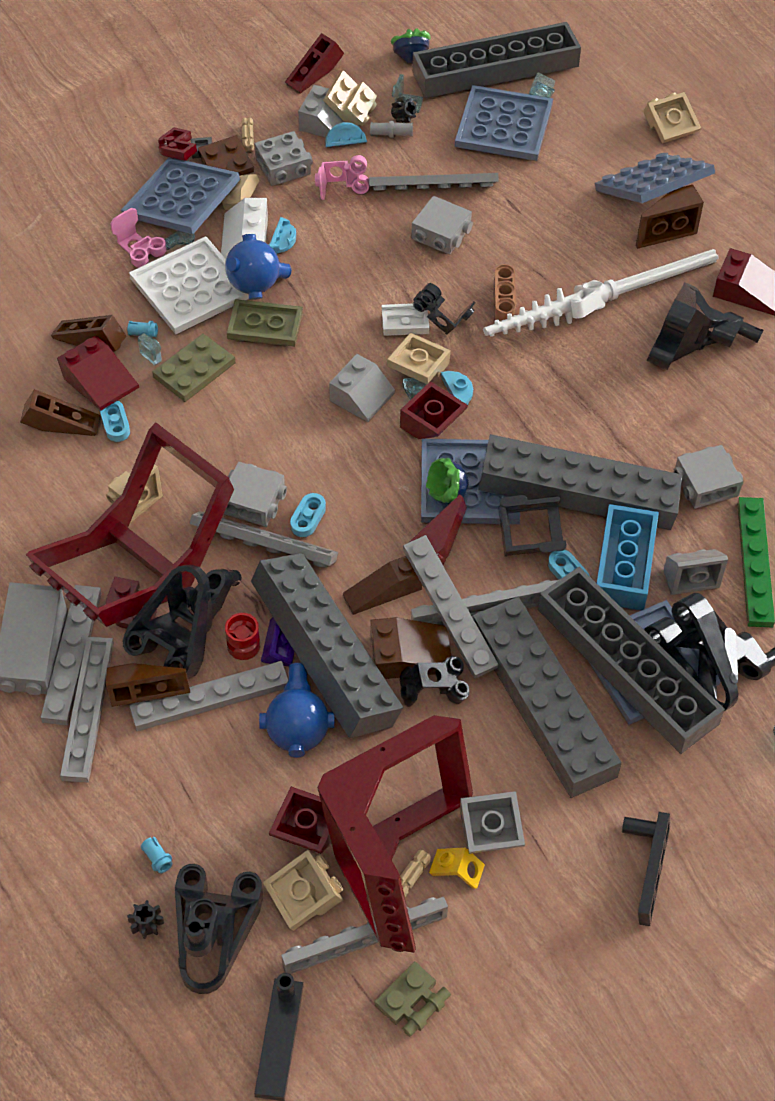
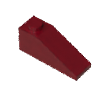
(315, 64)
(444, 528)

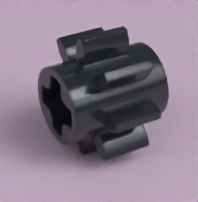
(403, 110)
(138, 917)

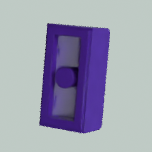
(276, 646)

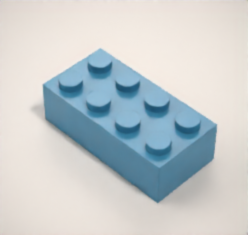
(627, 555)

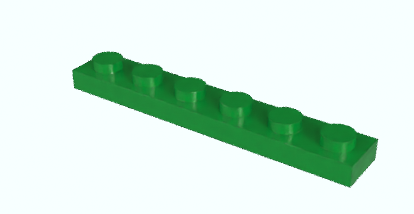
(755, 562)

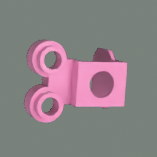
(351, 174)
(124, 228)

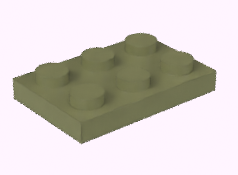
(265, 322)
(194, 367)

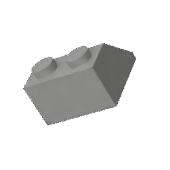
(316, 115)
(360, 388)
(695, 571)
(491, 822)

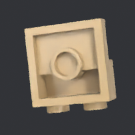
(350, 100)
(672, 117)
(419, 358)
(151, 493)
(304, 889)

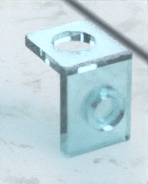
(542, 86)
(398, 91)

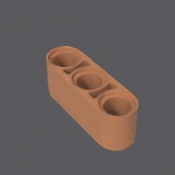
(504, 292)

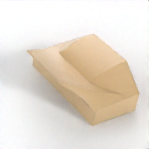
(241, 190)

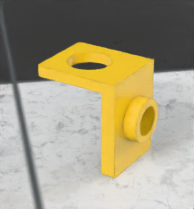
(455, 862)

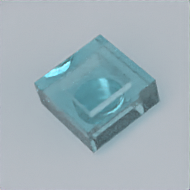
(150, 348)
(412, 386)

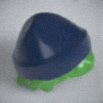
(410, 42)
(446, 480)

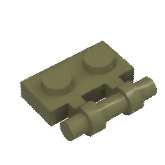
(406, 993)

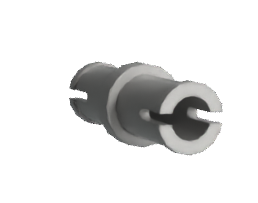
(391, 129)

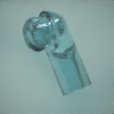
(179, 238)

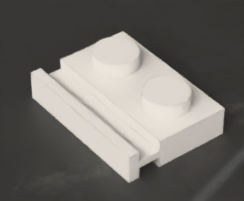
(403, 320)

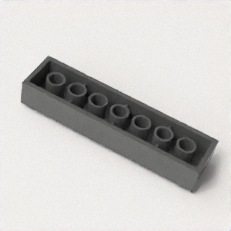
(496, 59)
(580, 479)
(326, 645)
(630, 660)
(547, 699)

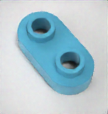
(115, 422)
(306, 516)
(567, 559)

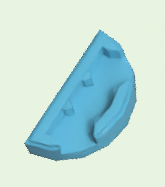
(345, 134)
(284, 236)
(458, 385)

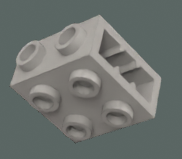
(283, 158)
(441, 225)
(708, 476)
(255, 493)

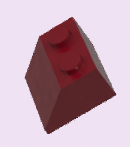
(430, 412)
(302, 821)

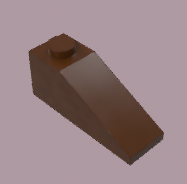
(79, 330)
(58, 416)
(382, 586)
(144, 682)

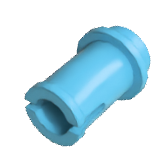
(140, 328)
(160, 860)

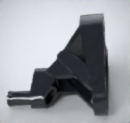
(688, 328)
(183, 645)
(719, 653)
(199, 935)

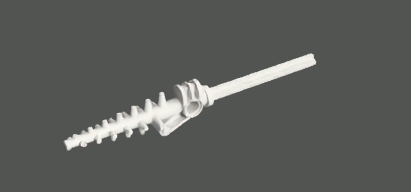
(594, 295)

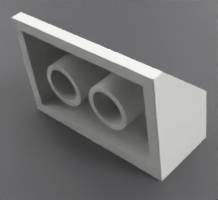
(246, 217)

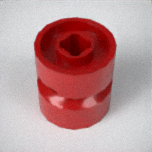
(242, 636)

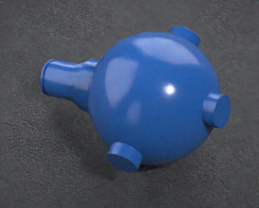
(254, 267)
(297, 716)

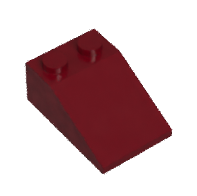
(746, 282)
(96, 373)

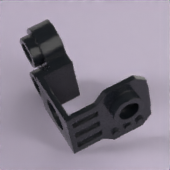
(431, 300)
(416, 679)

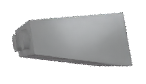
(30, 637)

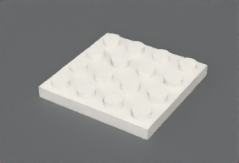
(187, 285)

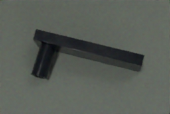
(659, 832)
(279, 1038)

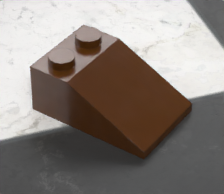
(671, 217)
(406, 642)

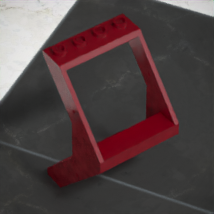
(114, 524)
(368, 850)

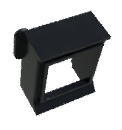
(520, 503)

